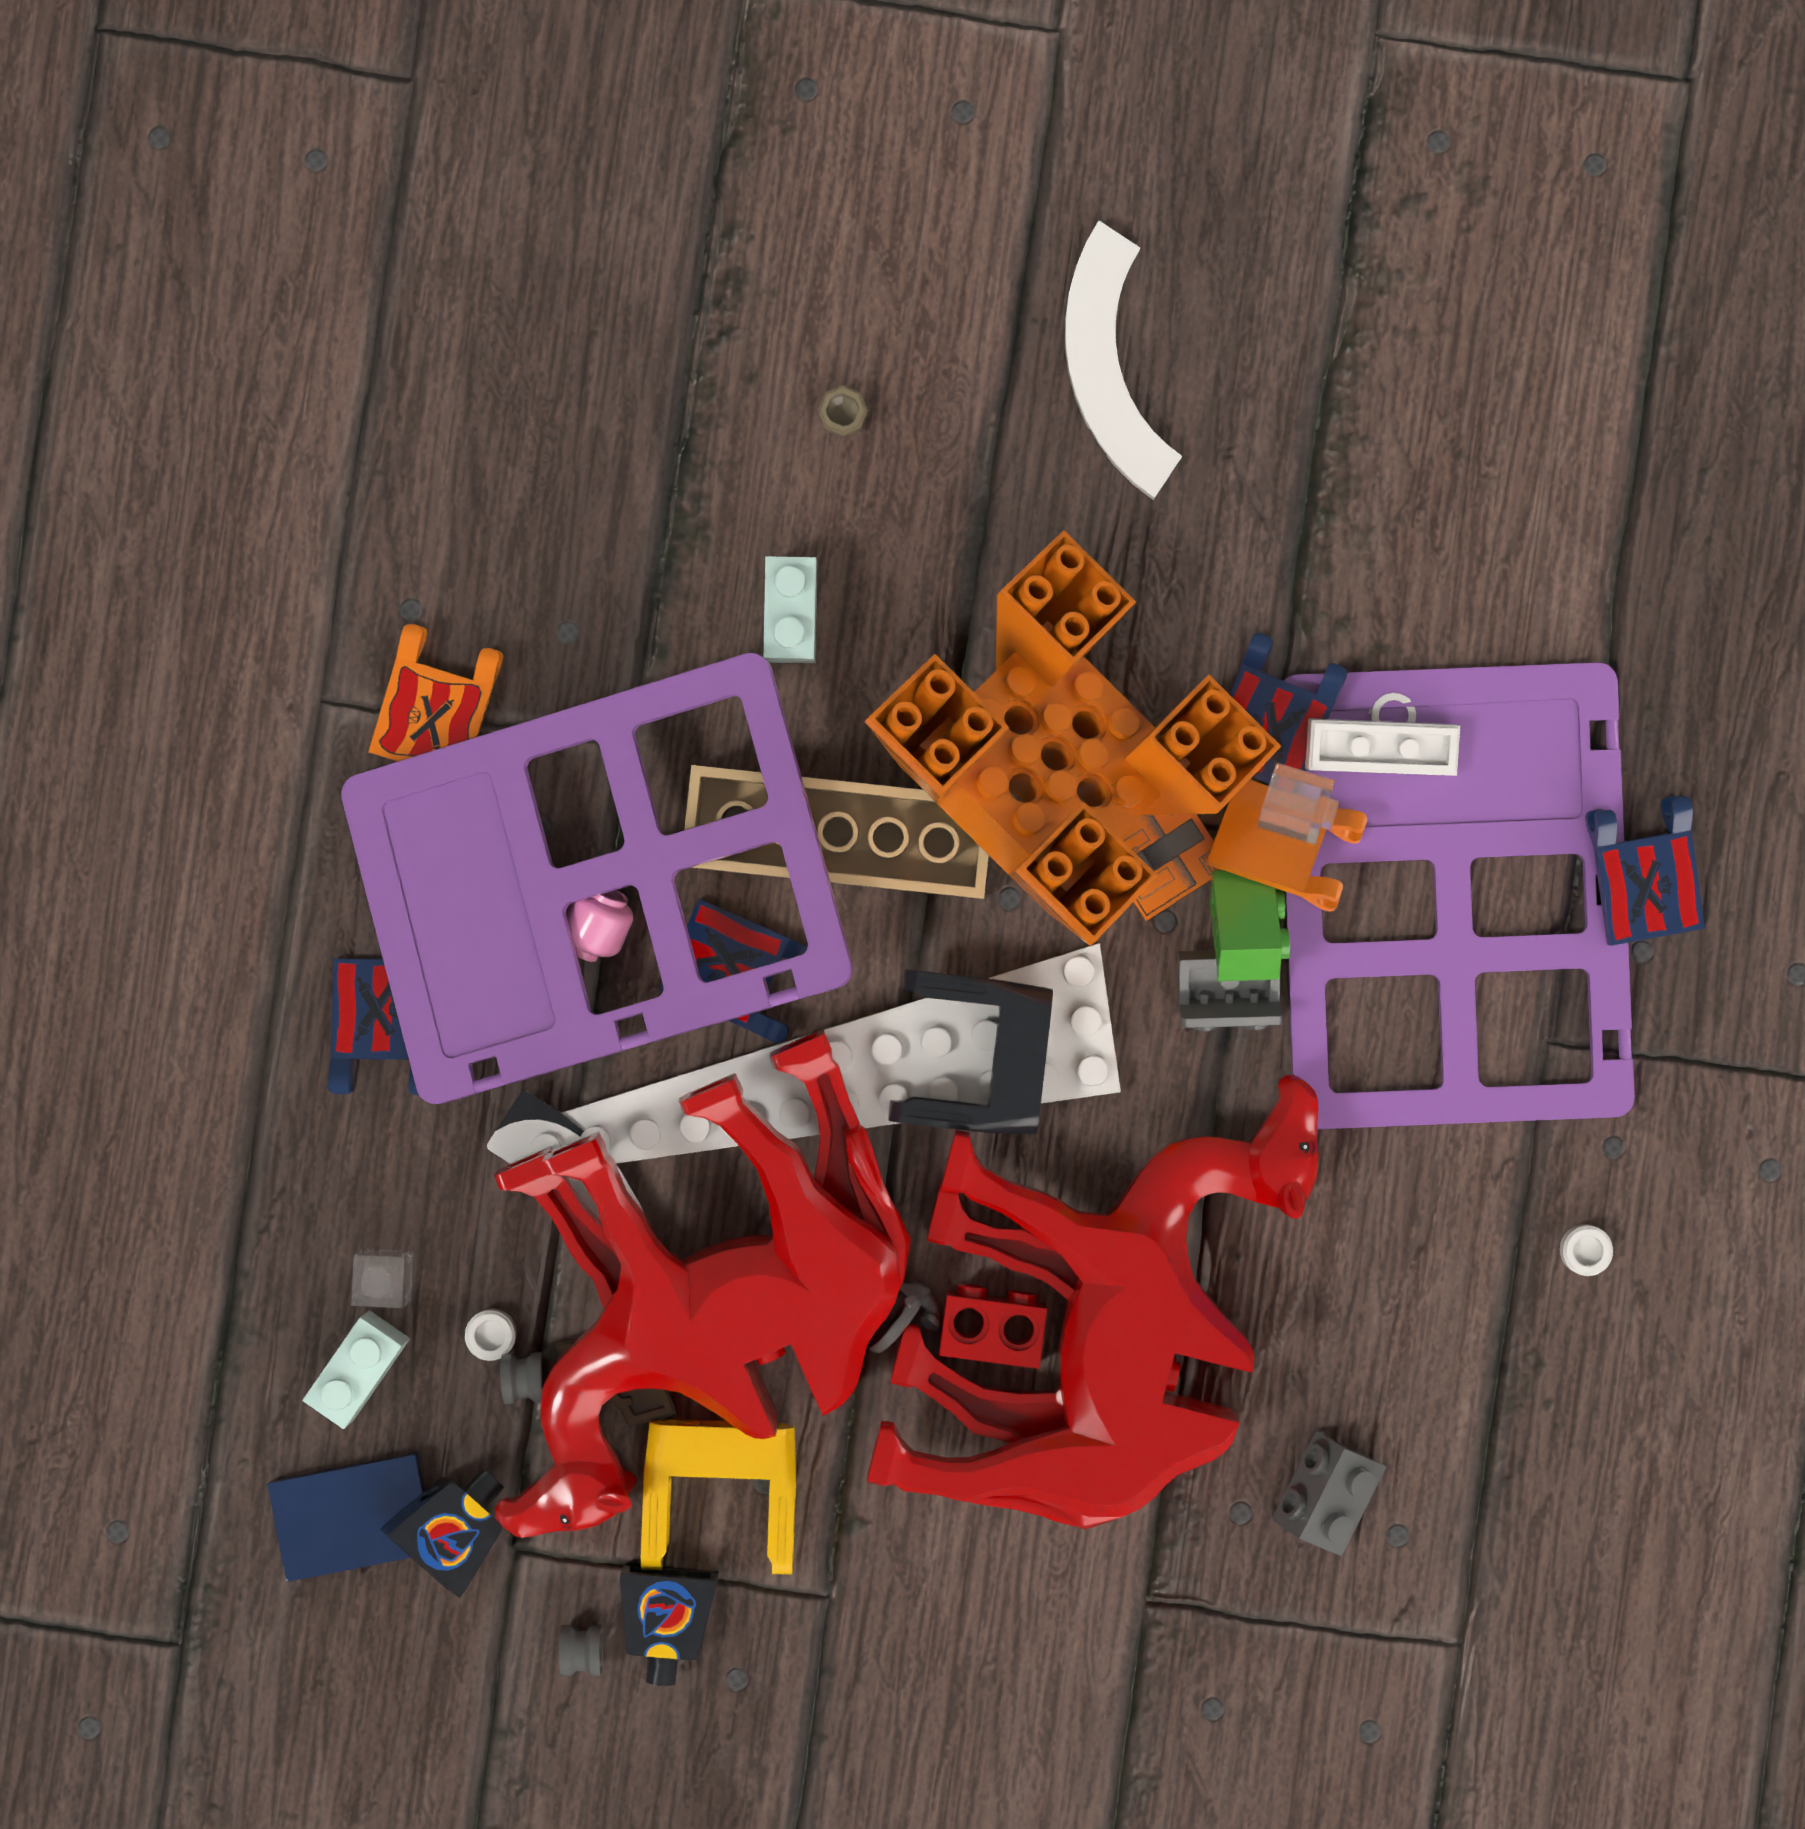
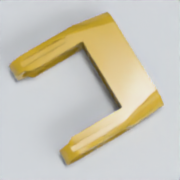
(717, 1451)

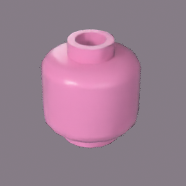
(599, 925)

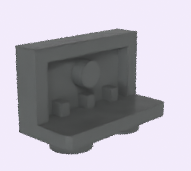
(1212, 1003)
(1328, 1494)

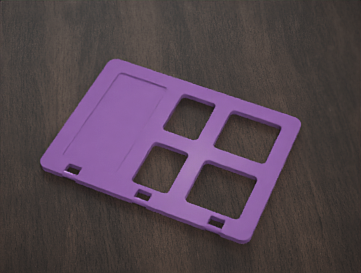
(1516, 793)
(479, 910)

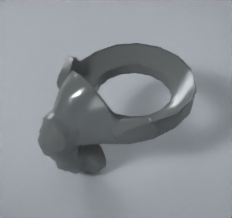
(907, 1303)

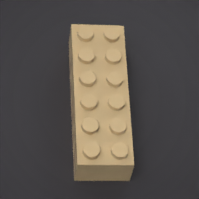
(864, 830)

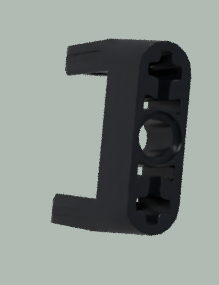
(1017, 1057)

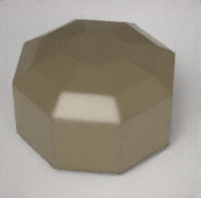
(842, 411)

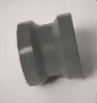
(522, 1377)
(581, 1650)

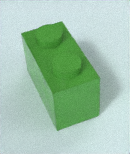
(1247, 928)

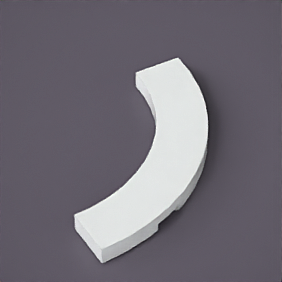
(1096, 368)

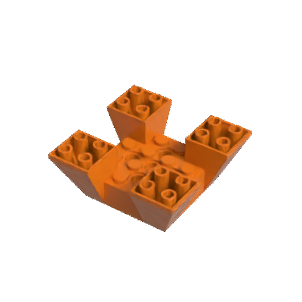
(1047, 691)

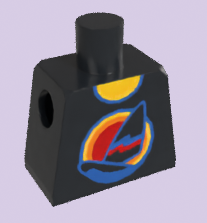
(449, 1529)
(665, 1616)

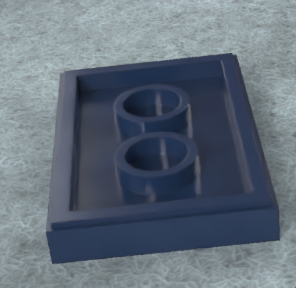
(335, 1515)

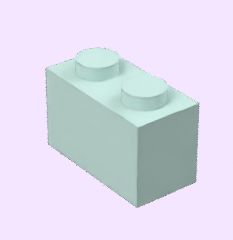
(790, 609)
(356, 1369)

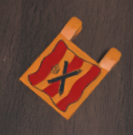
(429, 705)

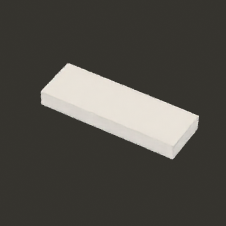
(1382, 746)

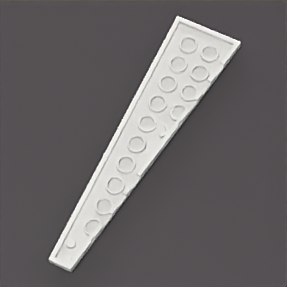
(895, 1054)

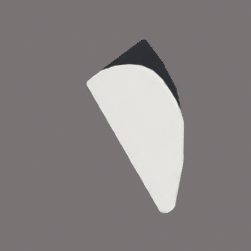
(533, 1117)

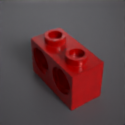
(990, 1341)

